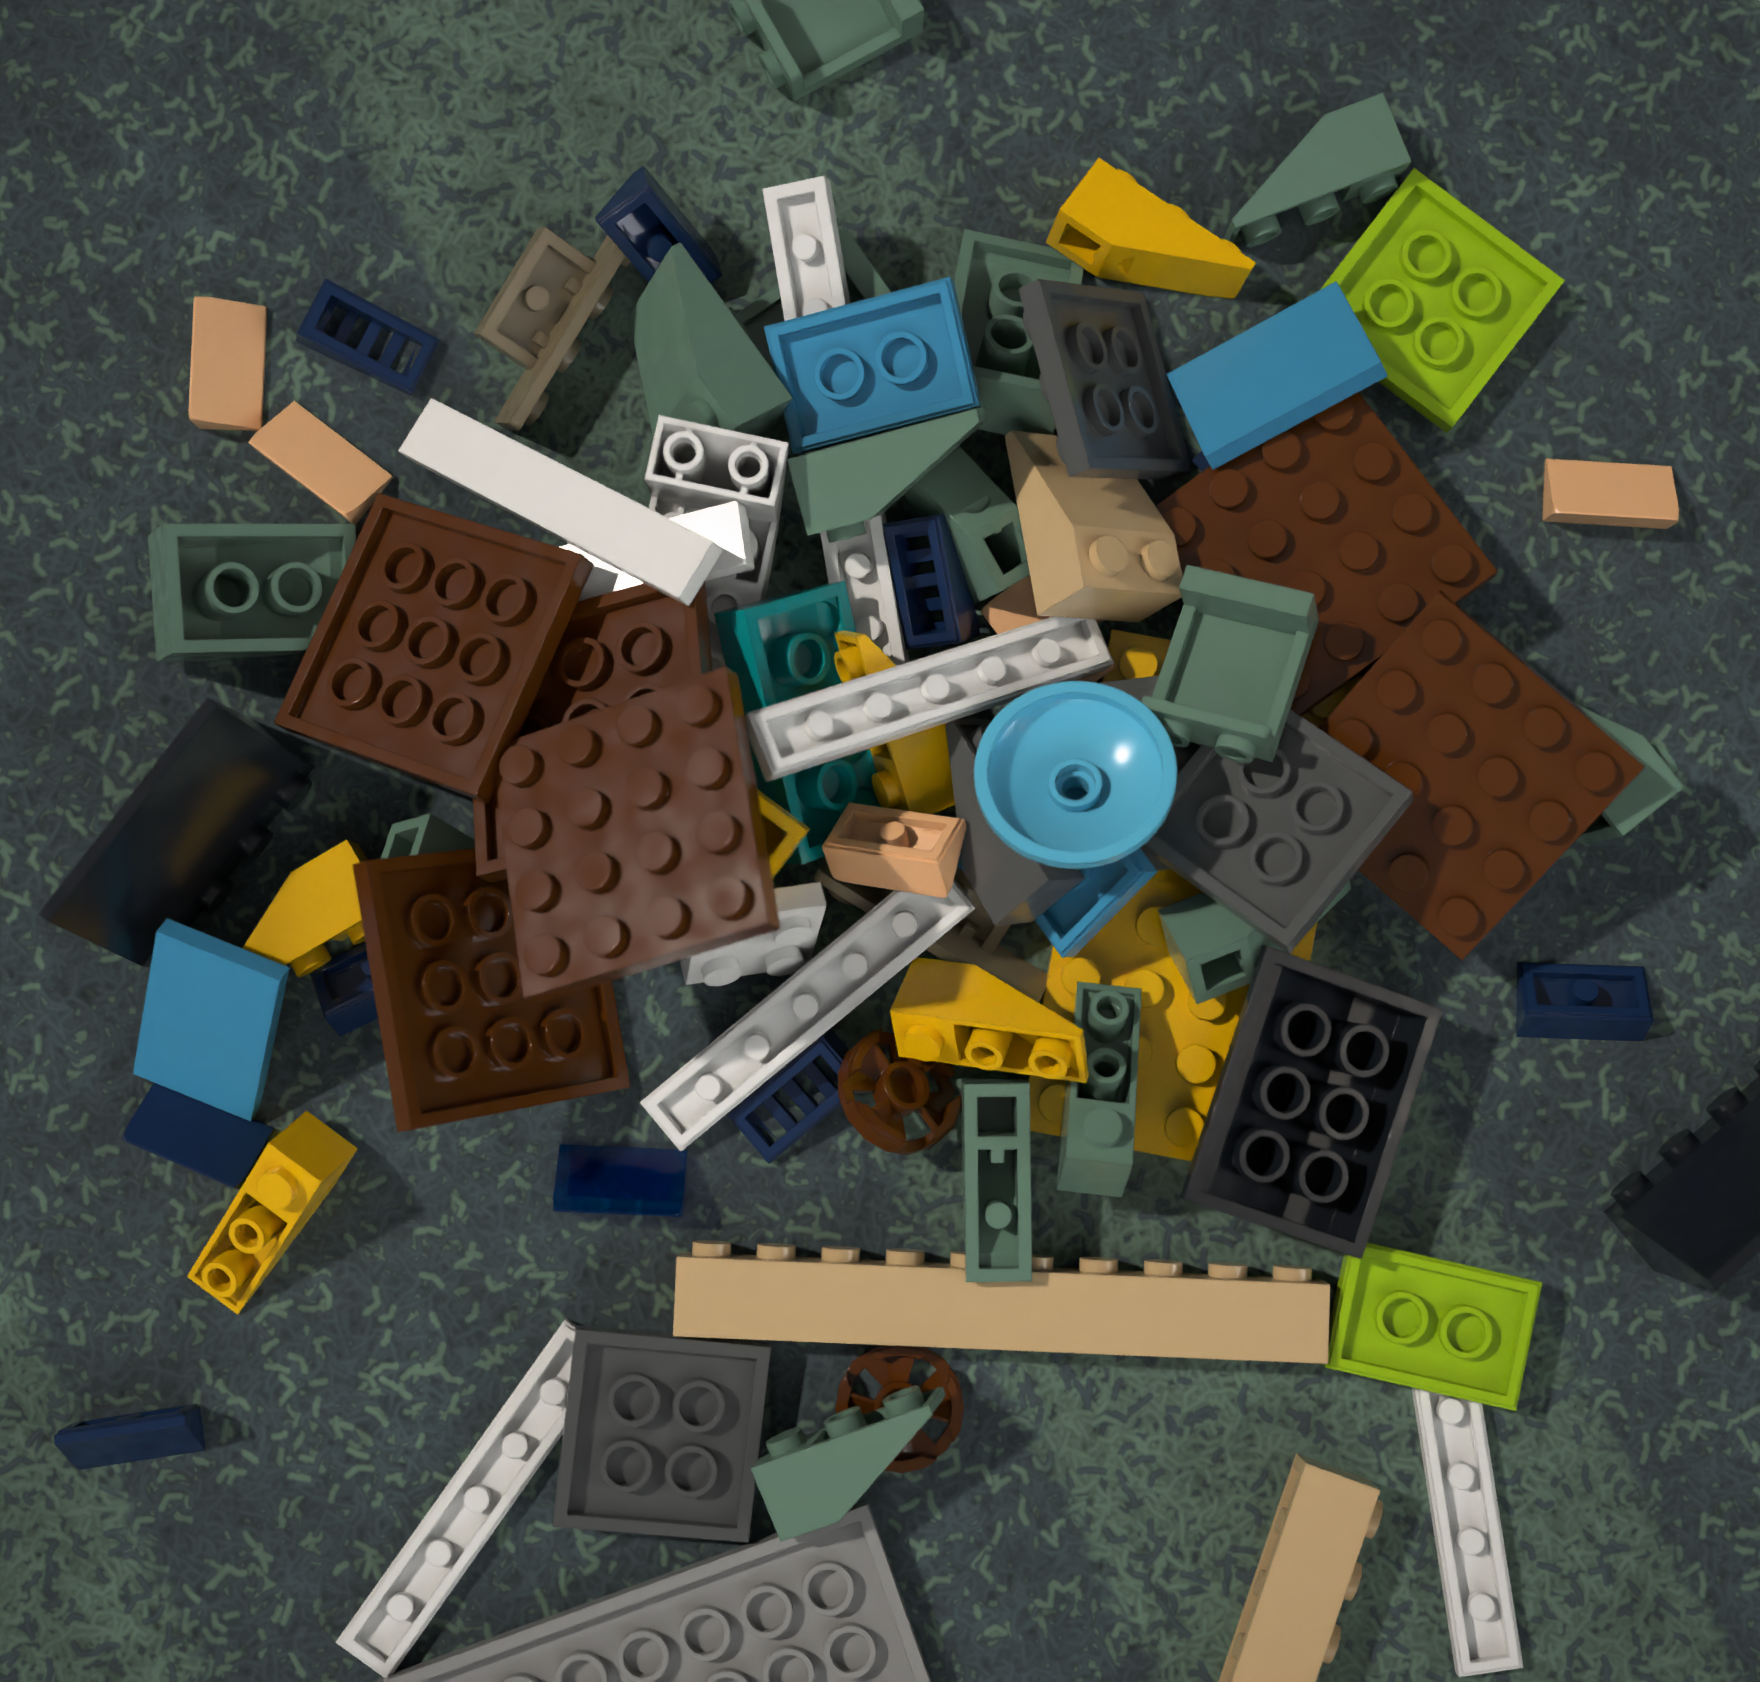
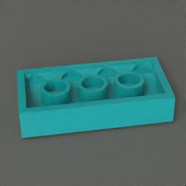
(781, 653)

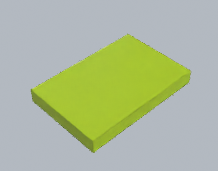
(1433, 1325)

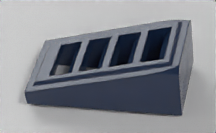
(312, 336)
(913, 606)
(833, 1052)

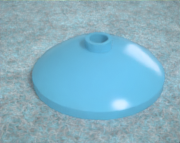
(1070, 739)

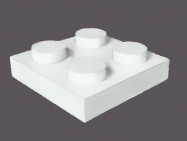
(775, 952)

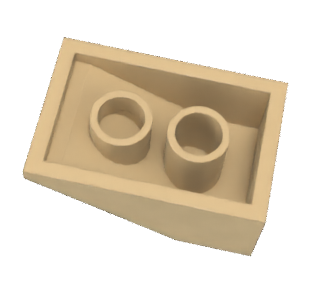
(1090, 541)

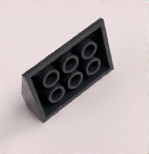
(181, 833)
(1311, 1102)
(1702, 1202)

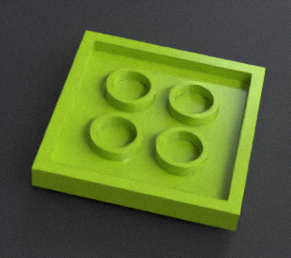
(1440, 297)

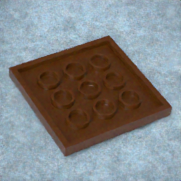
(1337, 517)
(434, 645)
(608, 654)
(1494, 766)
(634, 837)
(454, 1001)

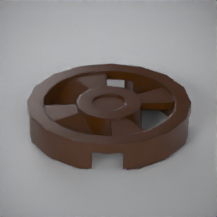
(898, 1092)
(892, 1369)

